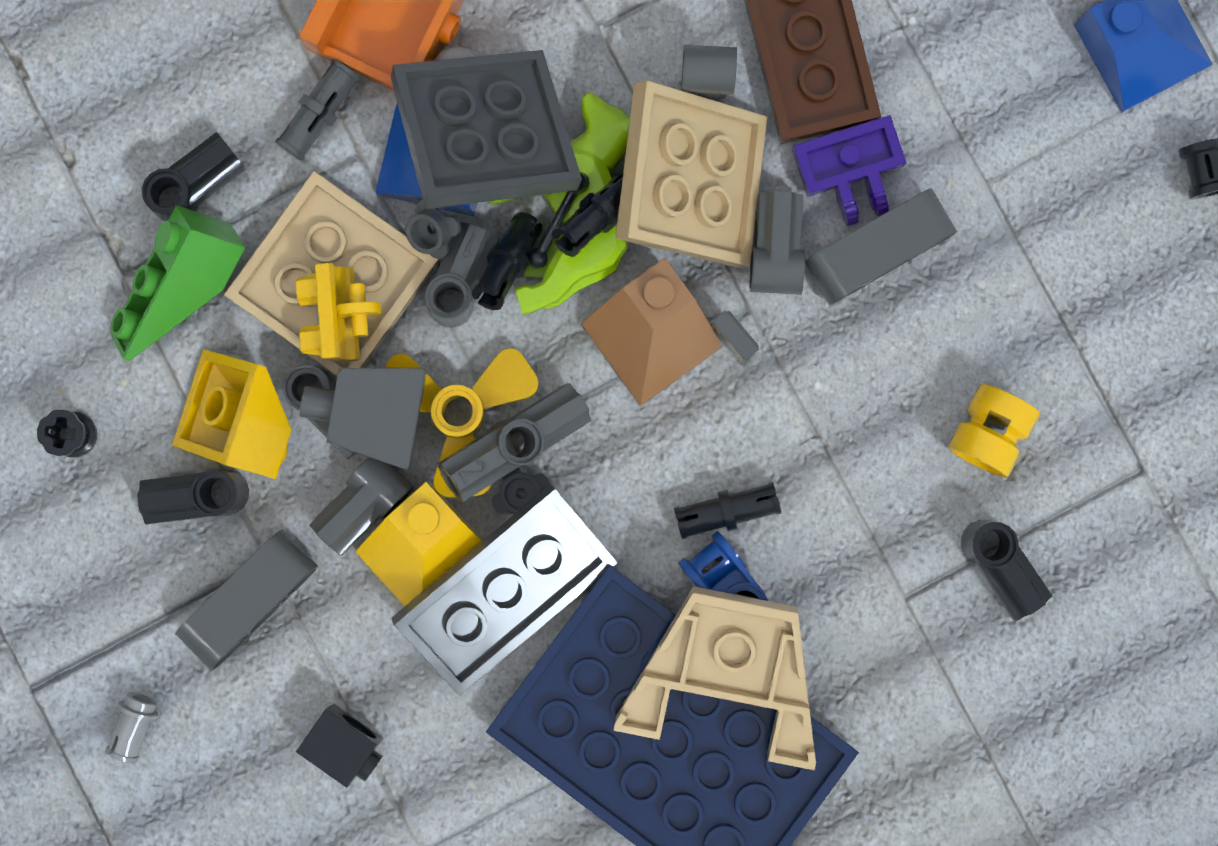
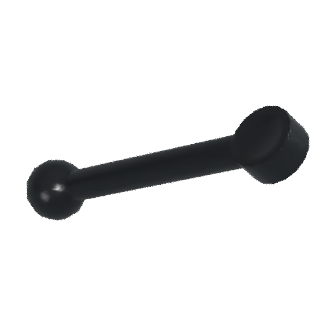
(538, 257)

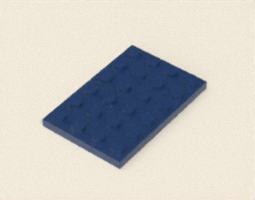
(694, 785)

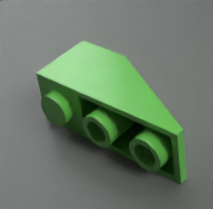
(181, 275)

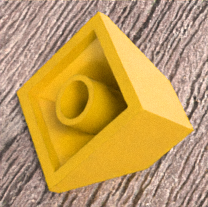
(234, 416)
(418, 543)

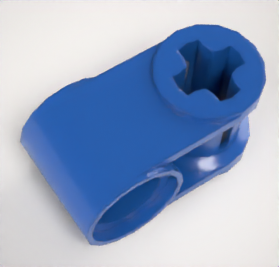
(726, 576)

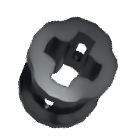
(1202, 168)
(65, 419)

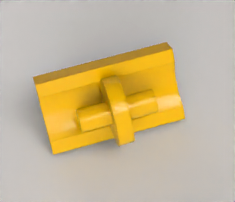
(340, 312)

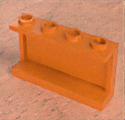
(380, 33)

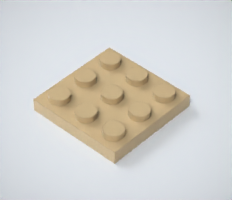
(691, 175)
(336, 229)

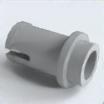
(131, 727)

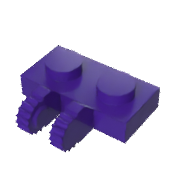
(848, 158)

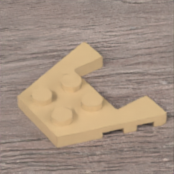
(731, 652)

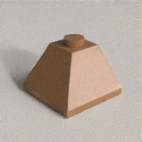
(652, 332)

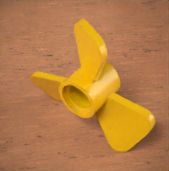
(503, 382)

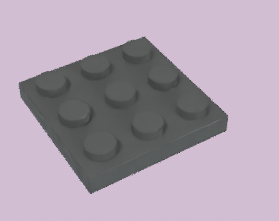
(484, 128)

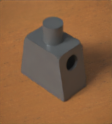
(371, 411)

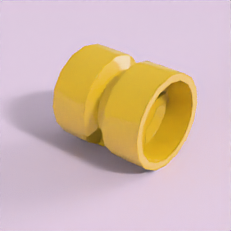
(986, 447)

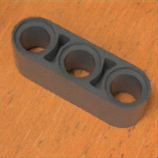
(880, 246)
(246, 599)

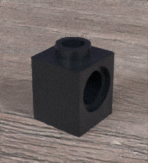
(341, 746)

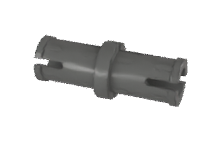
(317, 109)

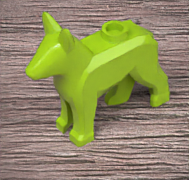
(597, 156)

